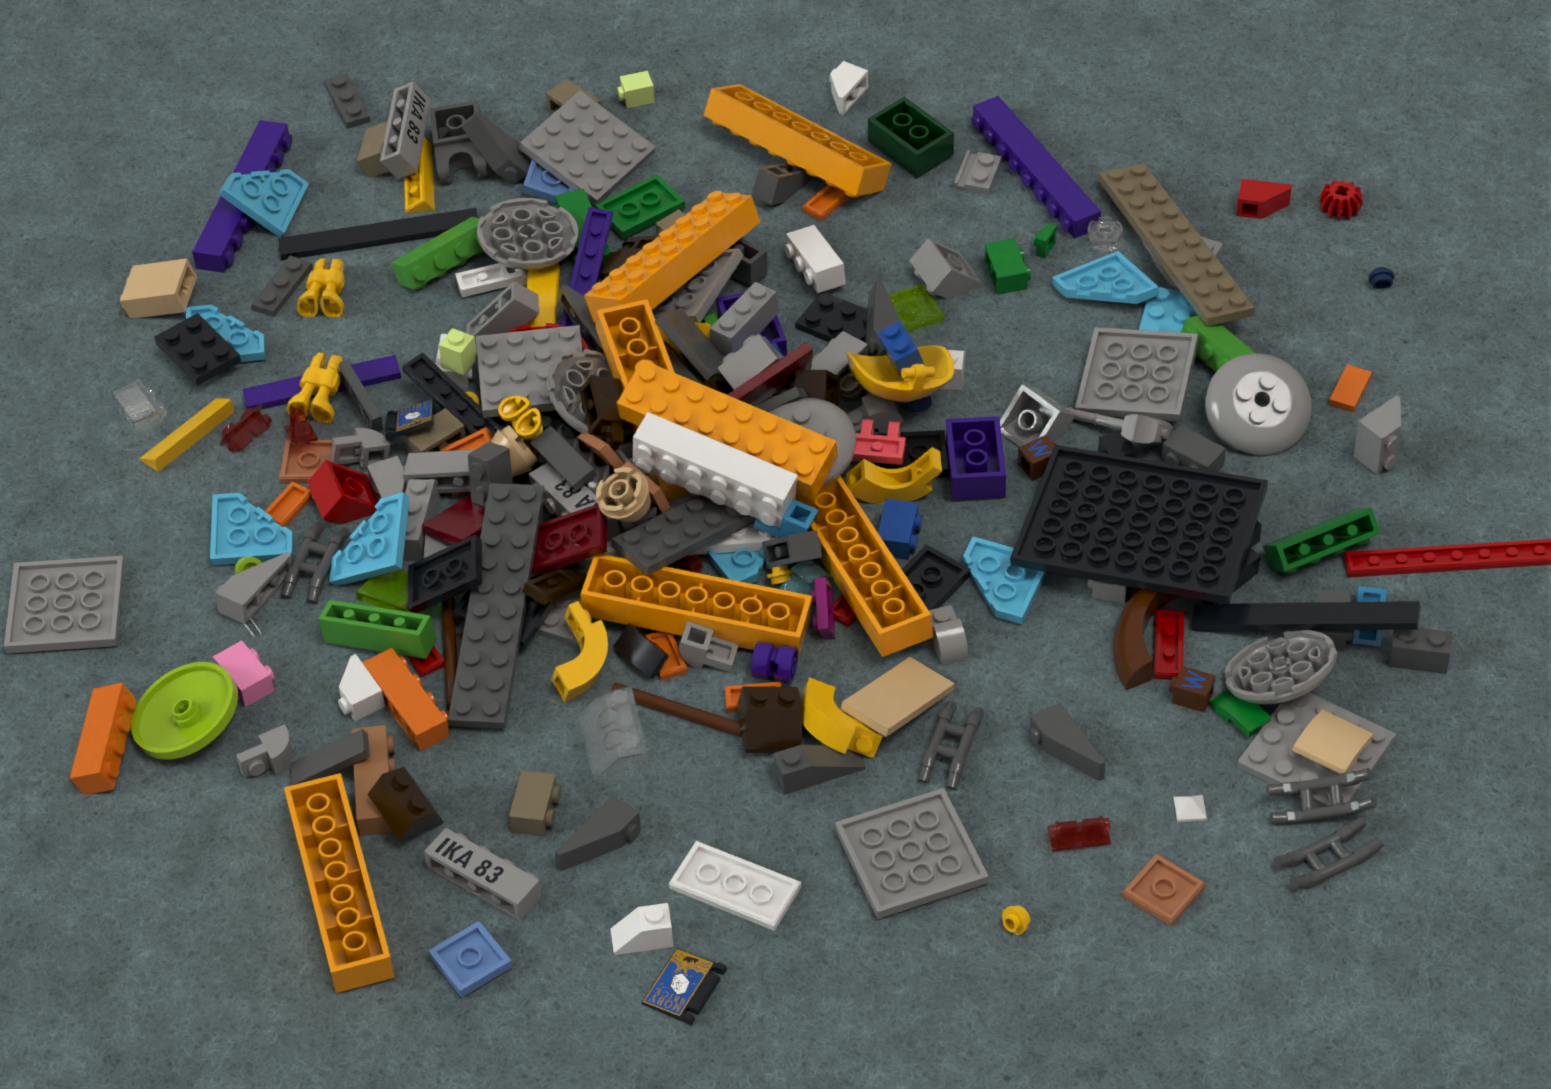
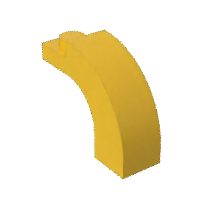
(907, 484)
(581, 673)
(832, 725)

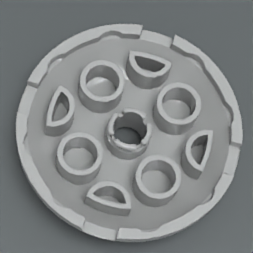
(527, 233)
(567, 377)
(826, 420)
(1245, 424)
(1281, 667)

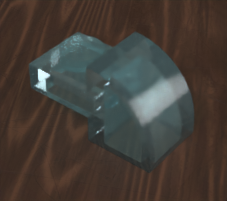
(804, 578)

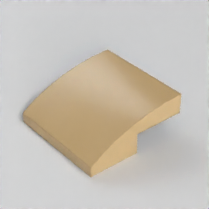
(1332, 742)

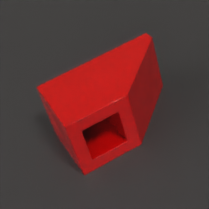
(1262, 198)

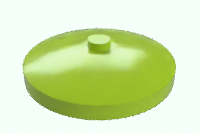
(184, 710)

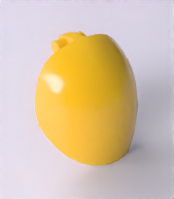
(882, 380)

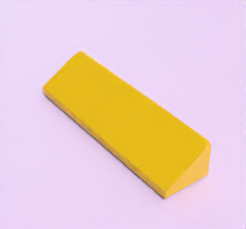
(420, 185)
(545, 284)
(188, 434)

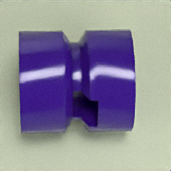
(774, 662)

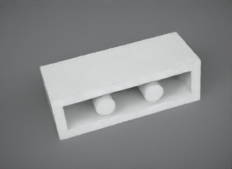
(815, 259)

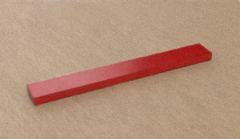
(1448, 558)

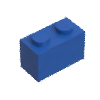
(899, 347)
(899, 526)

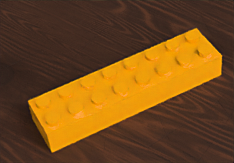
(797, 140)
(677, 253)
(627, 337)
(729, 422)
(867, 571)
(672, 596)
(339, 883)

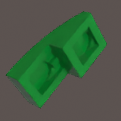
(1245, 715)

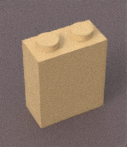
(158, 288)

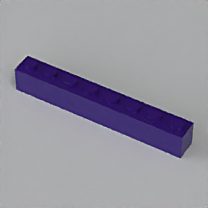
(1035, 166)
(228, 223)

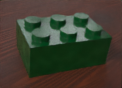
(910, 136)

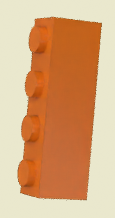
(407, 700)
(103, 739)

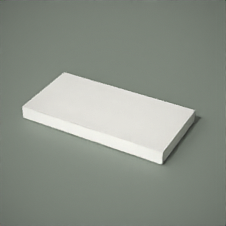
(735, 885)

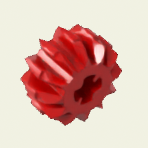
(1341, 199)

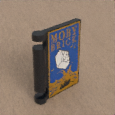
(409, 419)
(684, 986)

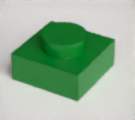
(1045, 240)

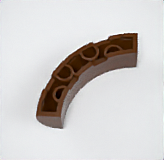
(1129, 649)

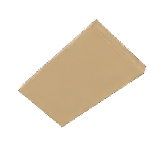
(897, 696)

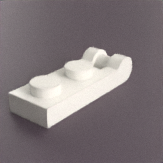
(489, 279)

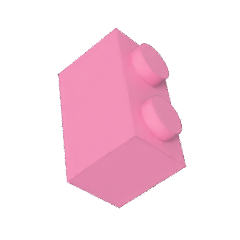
(249, 674)

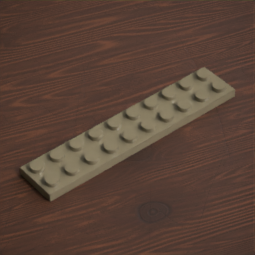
(1176, 245)

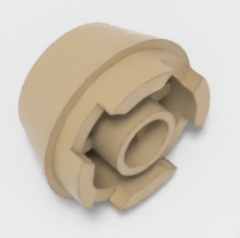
(521, 456)
(624, 495)

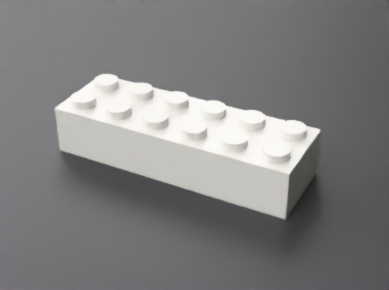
(713, 470)

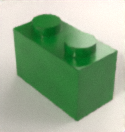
(1006, 266)

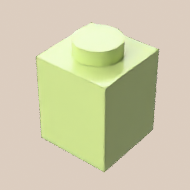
(636, 89)
(458, 351)

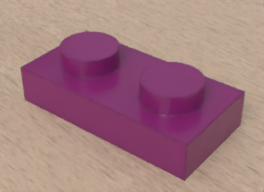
(823, 600)

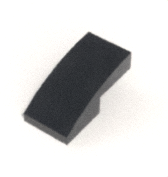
(641, 651)

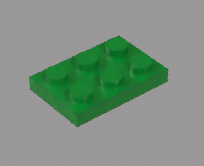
(641, 206)

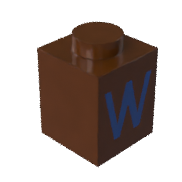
(1035, 456)
(1192, 689)

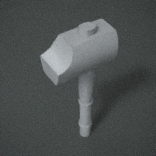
(1134, 427)

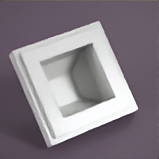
(1190, 808)

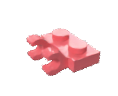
(879, 448)

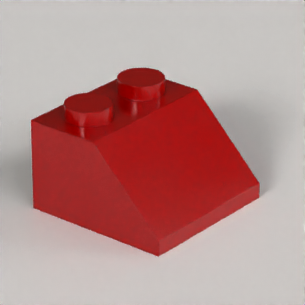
(342, 493)

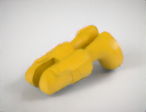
(325, 284)
(318, 380)
(525, 421)

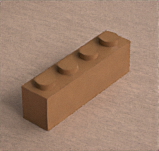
(366, 775)

